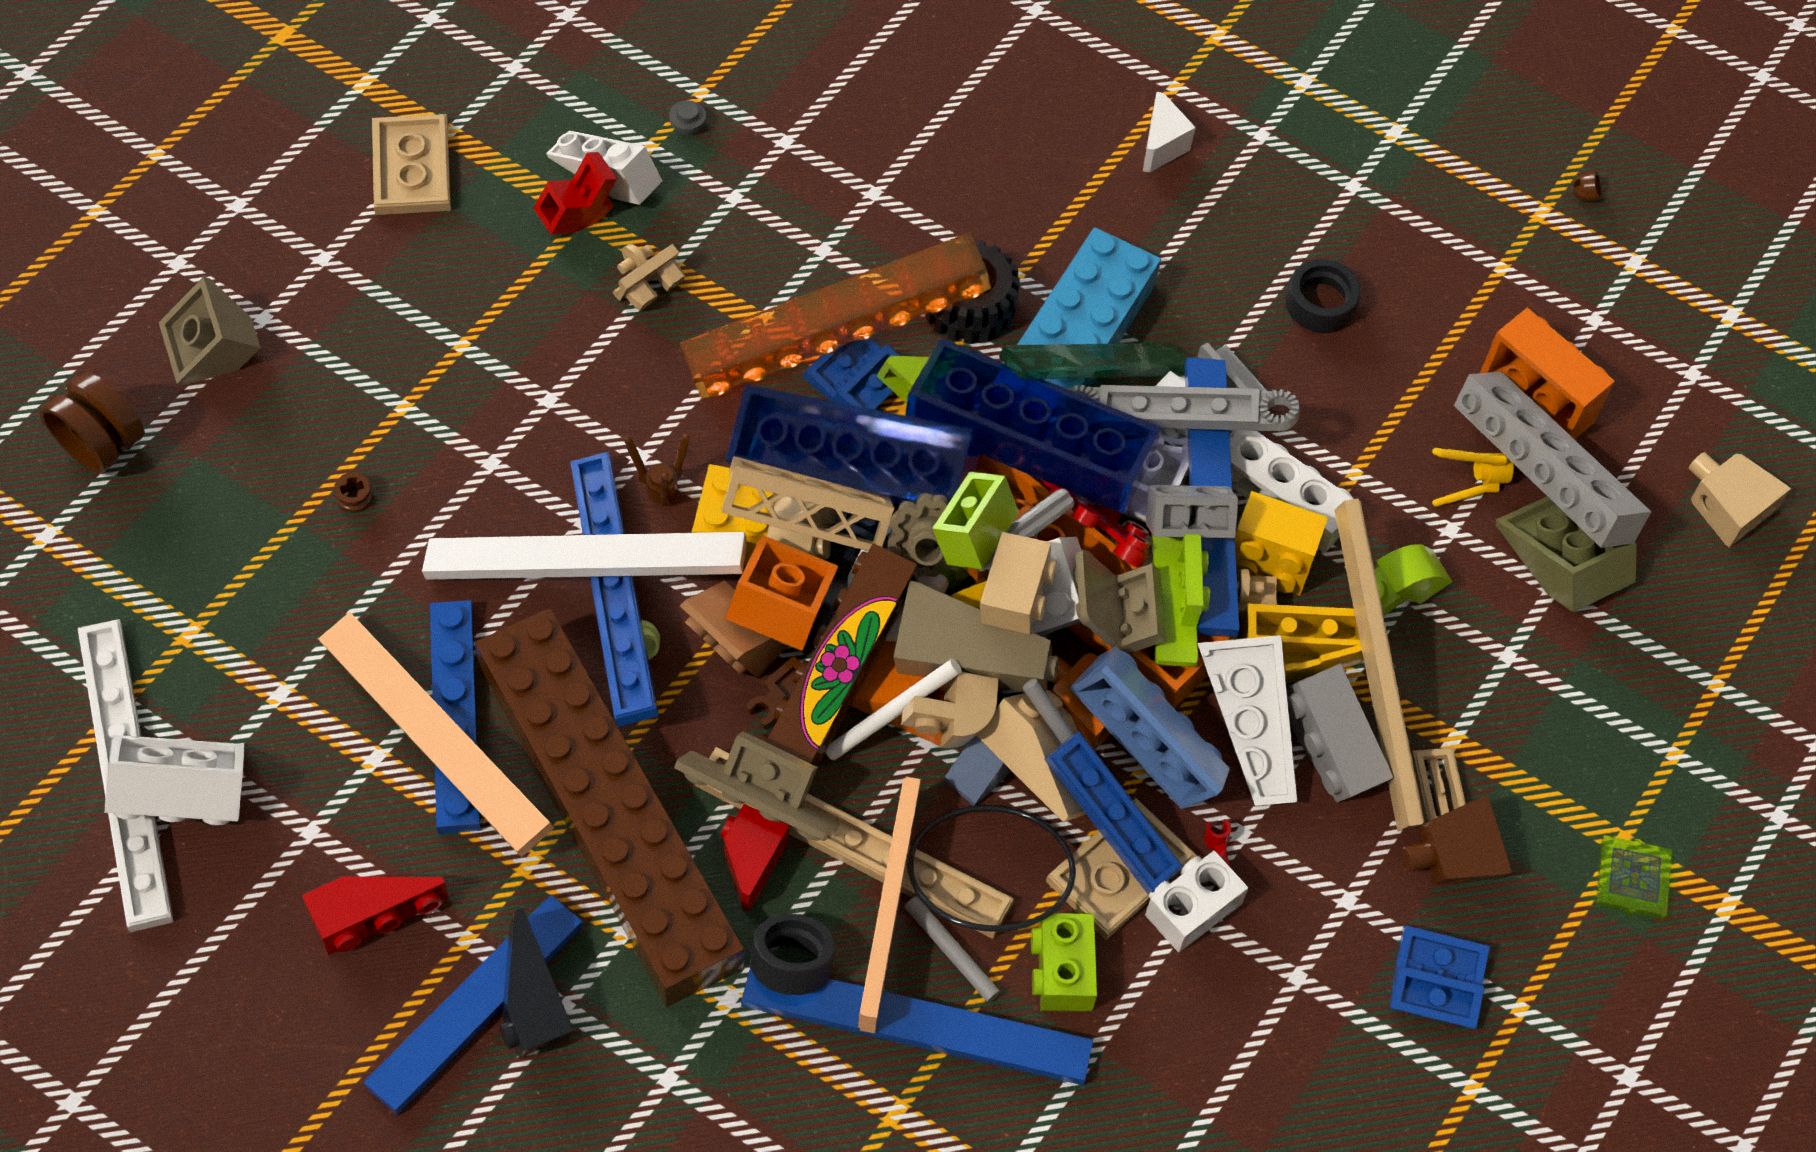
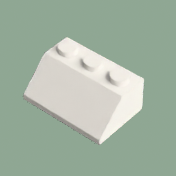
(174, 779)

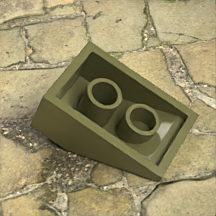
(1565, 557)

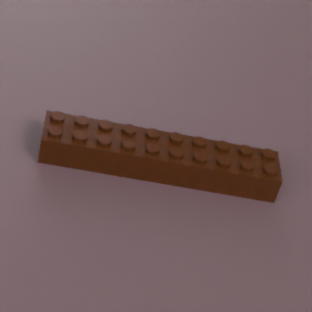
(610, 808)

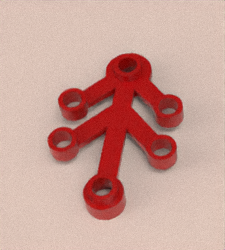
(1131, 537)

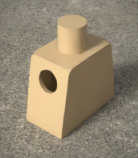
(1735, 495)

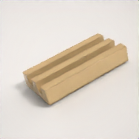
(1424, 791)

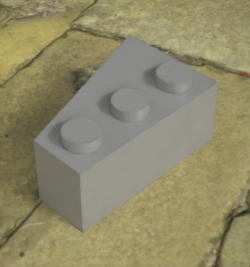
(1336, 733)

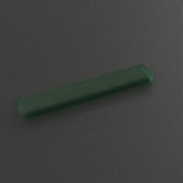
(1093, 360)

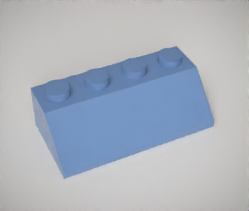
(1151, 728)

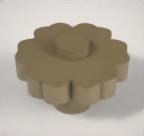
(913, 533)

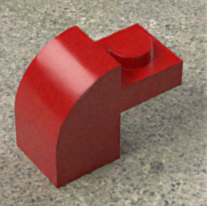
(578, 202)

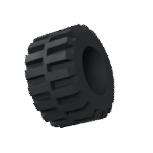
(985, 313)

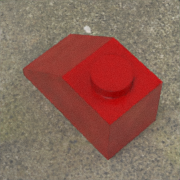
(752, 851)

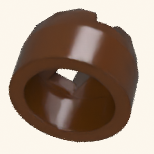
(1588, 187)

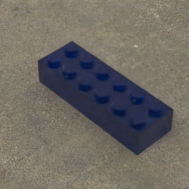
(1036, 425)
(853, 445)

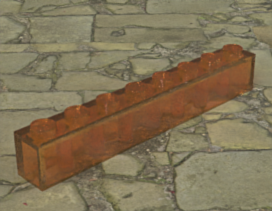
(836, 315)

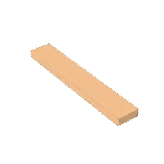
(888, 905)

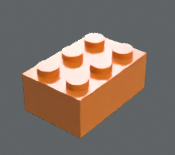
(1550, 371)

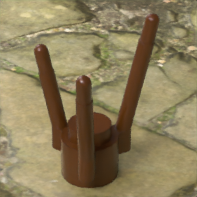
(661, 478)

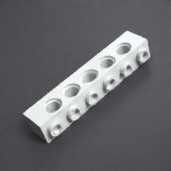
(1270, 463)

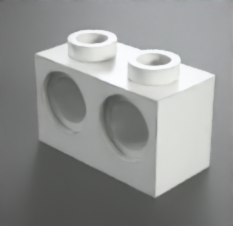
(1202, 906)

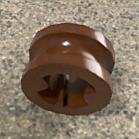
(364, 493)

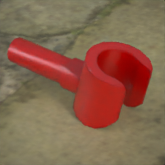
(1218, 841)

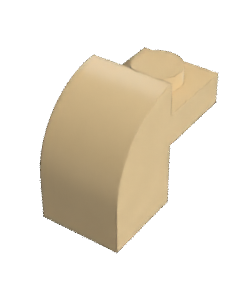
(965, 711)

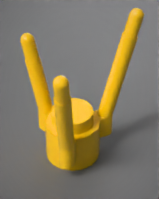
(1488, 467)

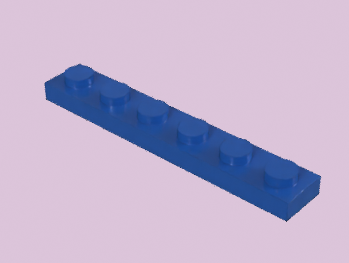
(456, 694)

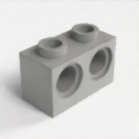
(1191, 510)

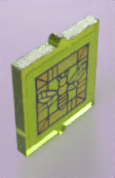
(1634, 876)

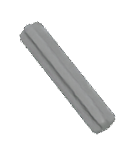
(1039, 517)

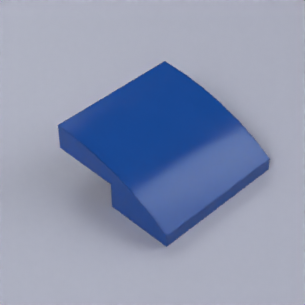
(851, 373)
(1439, 977)

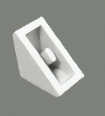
(1169, 134)

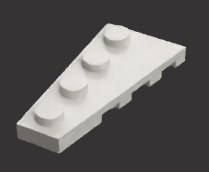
(1254, 704)

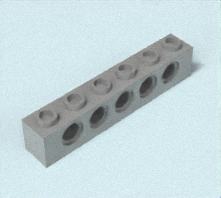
(1552, 459)

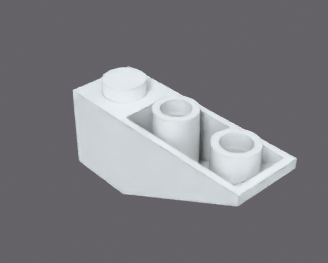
(628, 162)

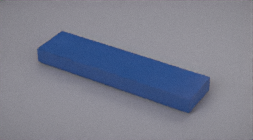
(1113, 812)

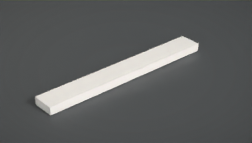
(585, 555)
(115, 713)

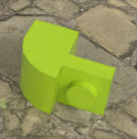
(1409, 574)

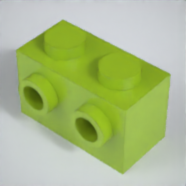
(975, 519)
(1065, 962)

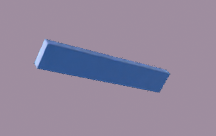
(463, 1013)

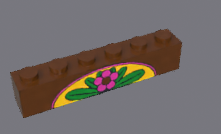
(842, 655)

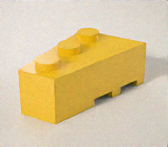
(1310, 636)

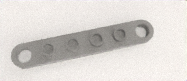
(1199, 406)

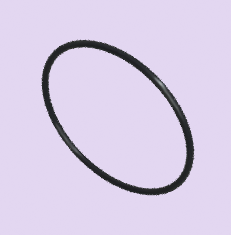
(991, 928)

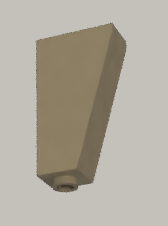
(945, 629)

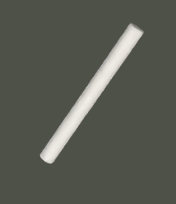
(892, 709)

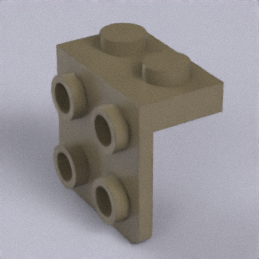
(1120, 608)

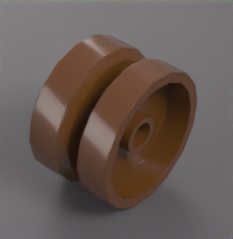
(92, 422)

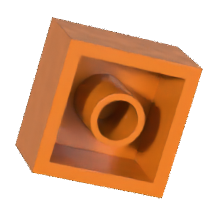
(781, 592)

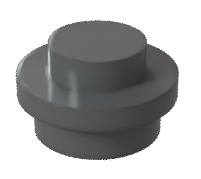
(687, 117)

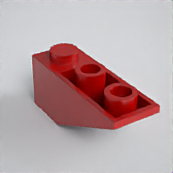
(362, 906)

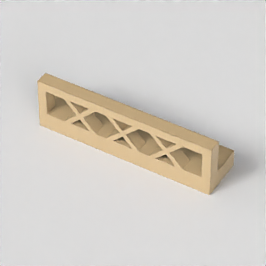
(811, 490)

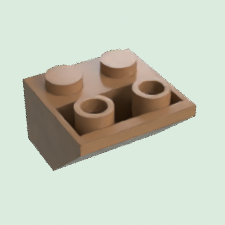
(735, 644)

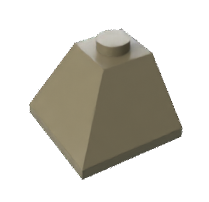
(207, 334)

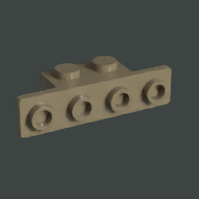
(765, 780)

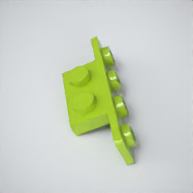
(1183, 595)

